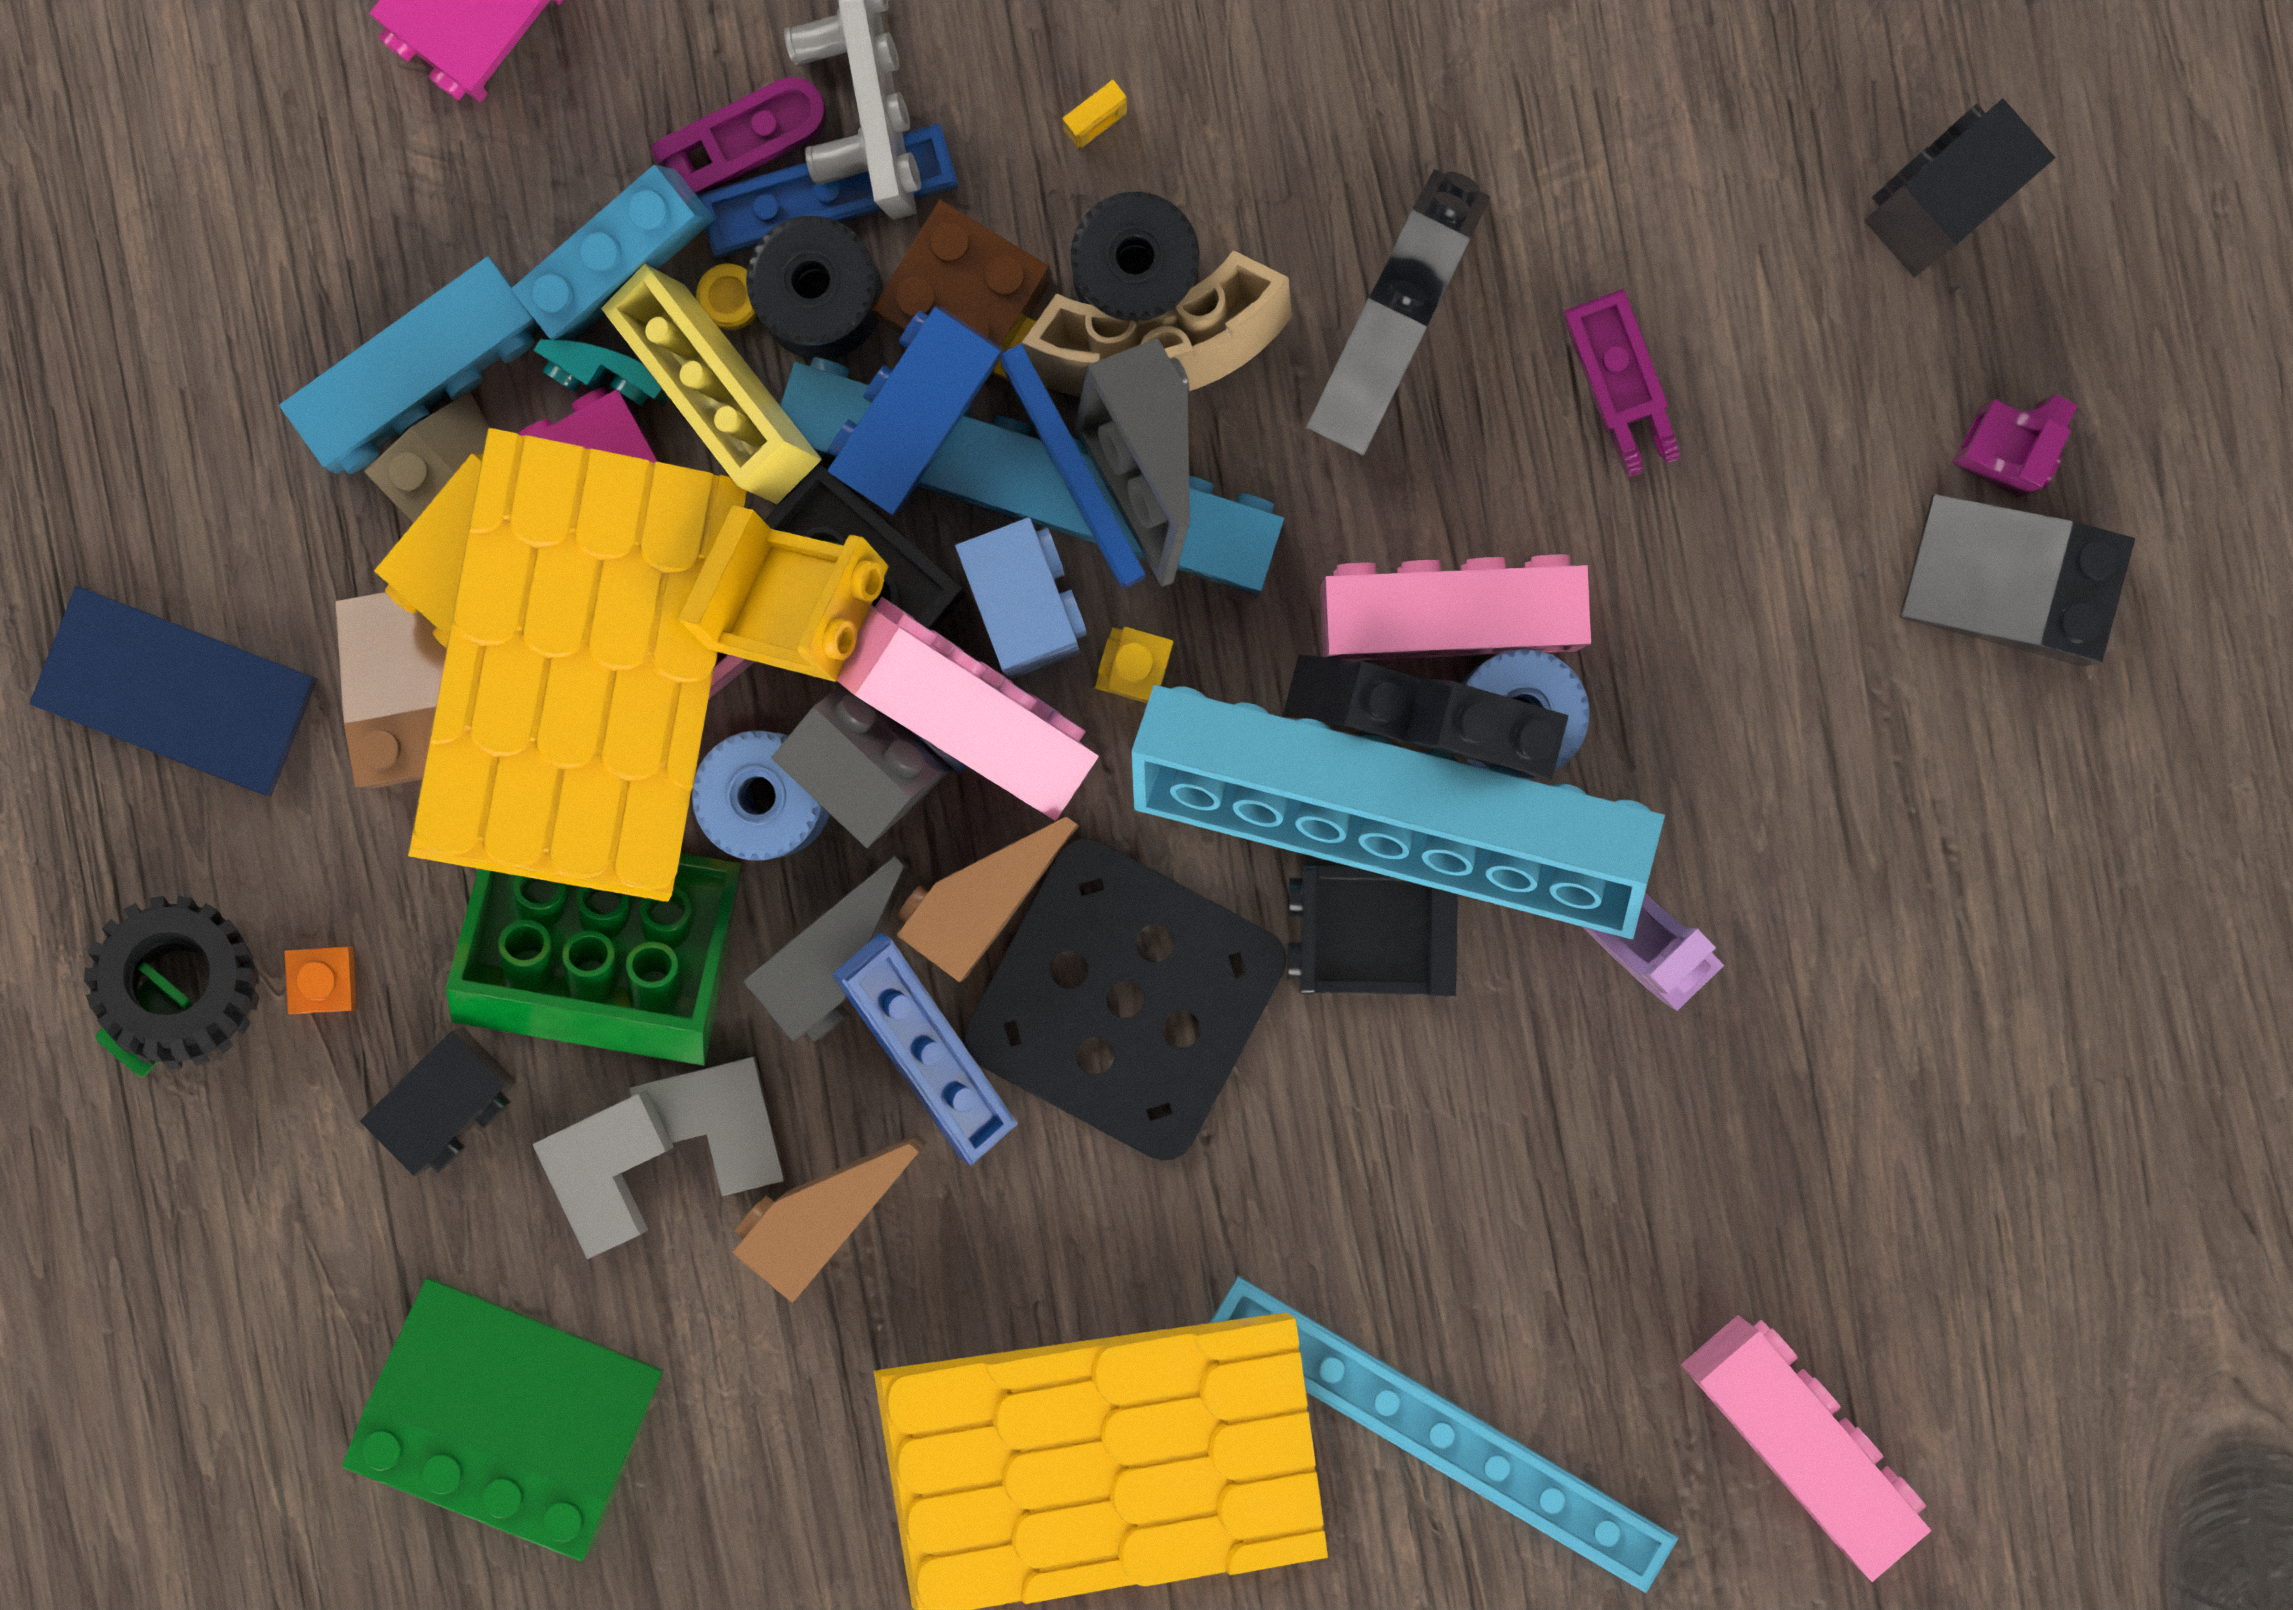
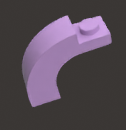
(1663, 955)

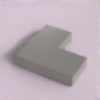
(734, 1114)
(588, 1166)

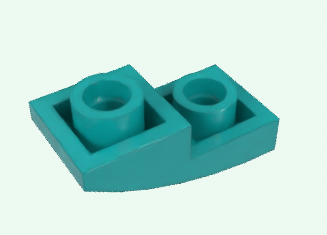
(589, 364)

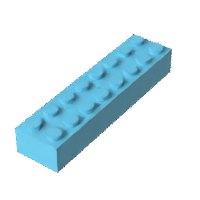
(1395, 810)

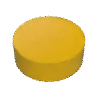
(725, 296)

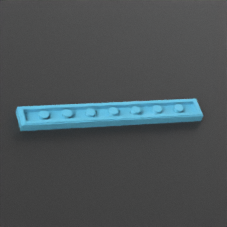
(1466, 1446)

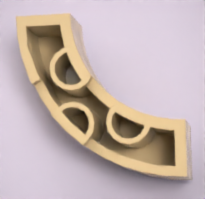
(1209, 331)

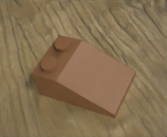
(387, 687)
(970, 908)
(807, 1224)

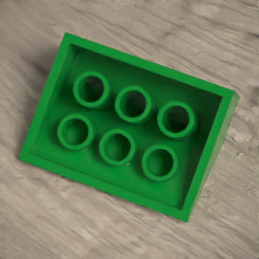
(597, 961)
(503, 1419)

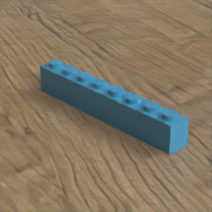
(1016, 477)

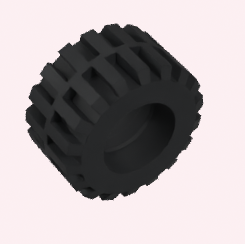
(143, 939)

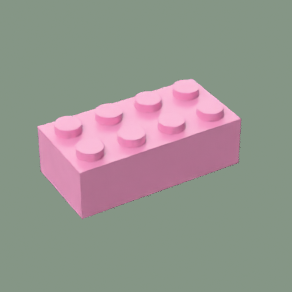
(1455, 612)
(966, 709)
(1815, 1456)

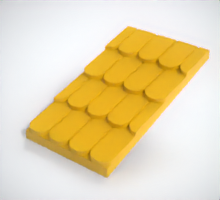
(565, 672)
(1102, 1464)

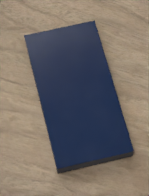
(173, 691)

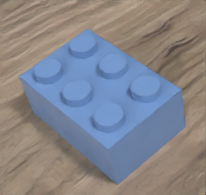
(1018, 599)

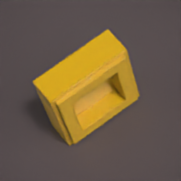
(1095, 114)

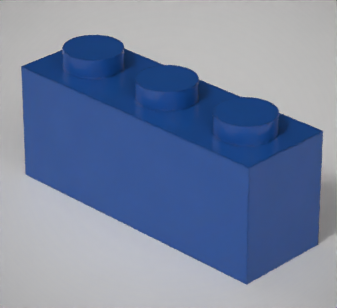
(913, 408)

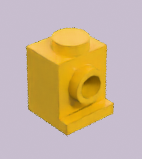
(1133, 663)

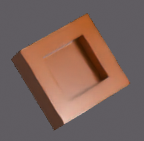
(320, 980)

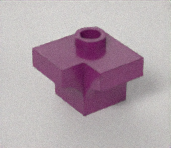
(2016, 446)

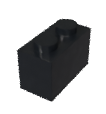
(439, 1103)

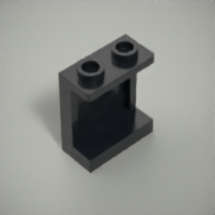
(1371, 934)

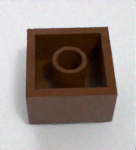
(968, 274)

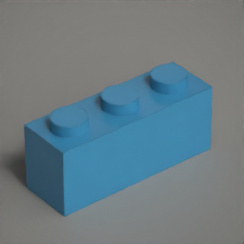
(635, 229)

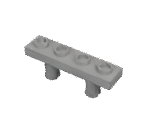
(881, 111)

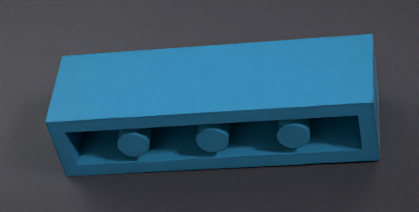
(411, 368)

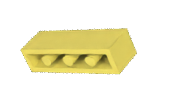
(711, 384)

